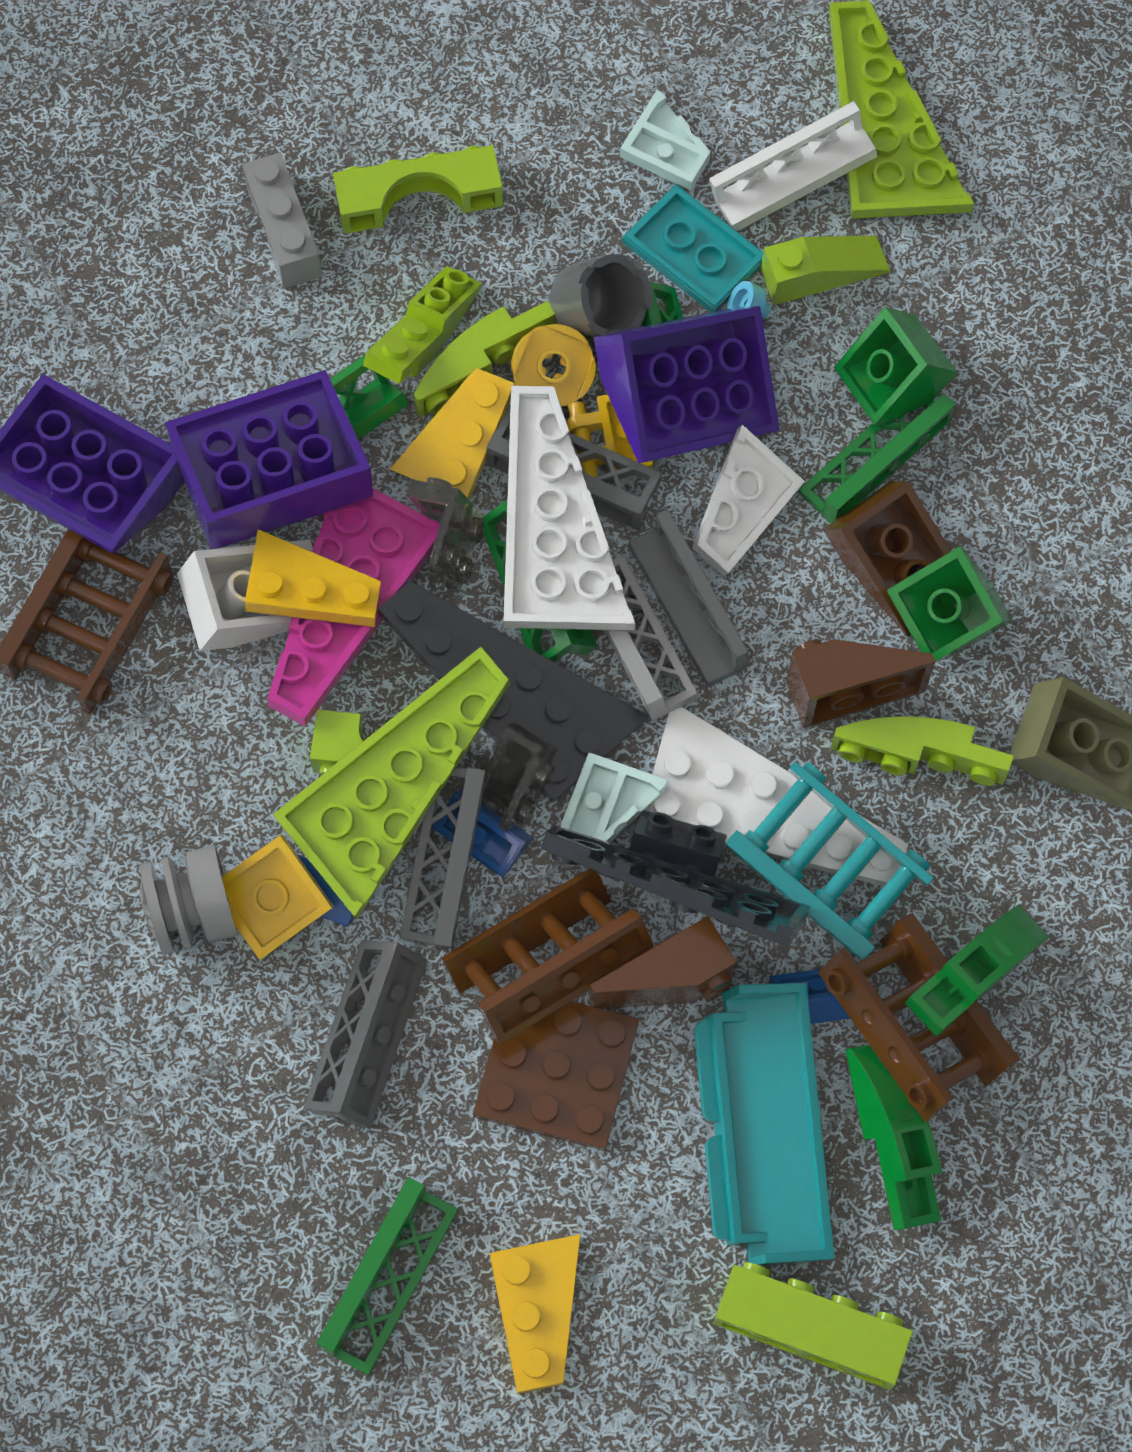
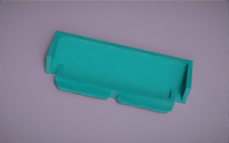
(766, 1117)

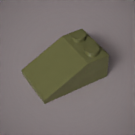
(1076, 742)

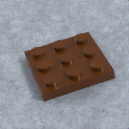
(560, 1075)

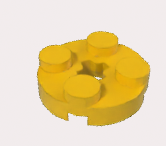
(574, 356)

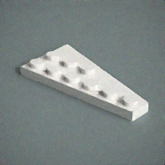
(554, 539)
(735, 788)

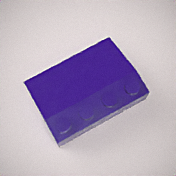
(689, 381)
(270, 459)
(85, 465)

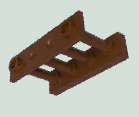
(61, 581)
(560, 978)
(973, 1033)

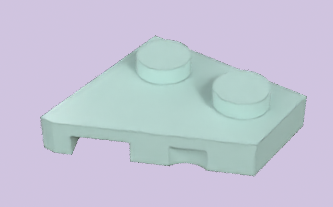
(665, 145)
(610, 797)

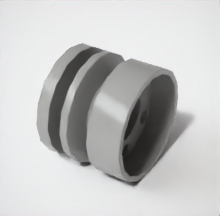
(187, 900)

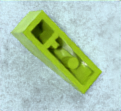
(820, 264)

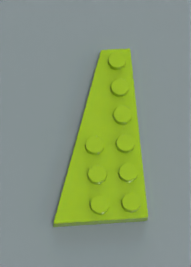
(910, 164)
(375, 797)

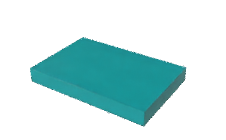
(694, 248)

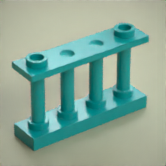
(822, 903)

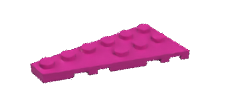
(376, 540)

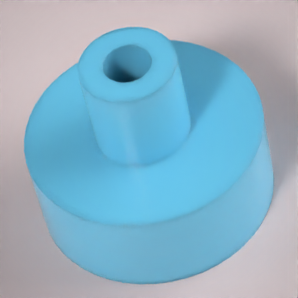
(747, 295)

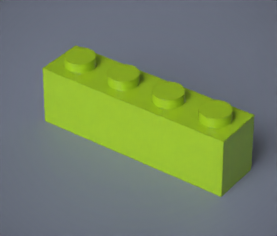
(813, 1326)

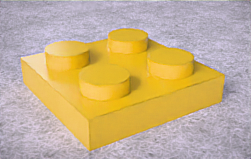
(273, 896)

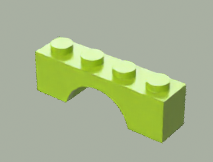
(463, 176)

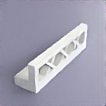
(793, 169)

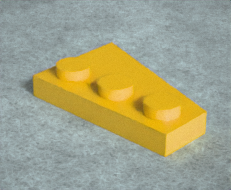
(458, 435)
(308, 586)
(536, 1308)

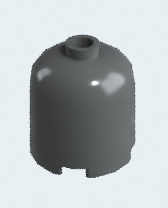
(601, 295)

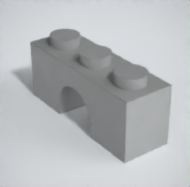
(282, 220)

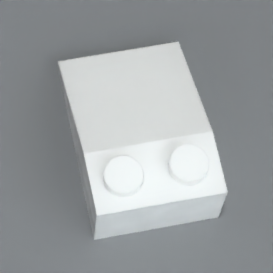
(215, 595)

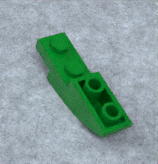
(976, 969)
(901, 1137)

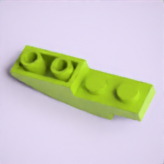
(425, 327)
(478, 347)
(903, 740)

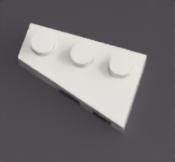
(744, 501)

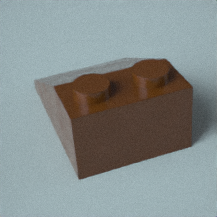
(887, 542)
(851, 677)
(674, 972)

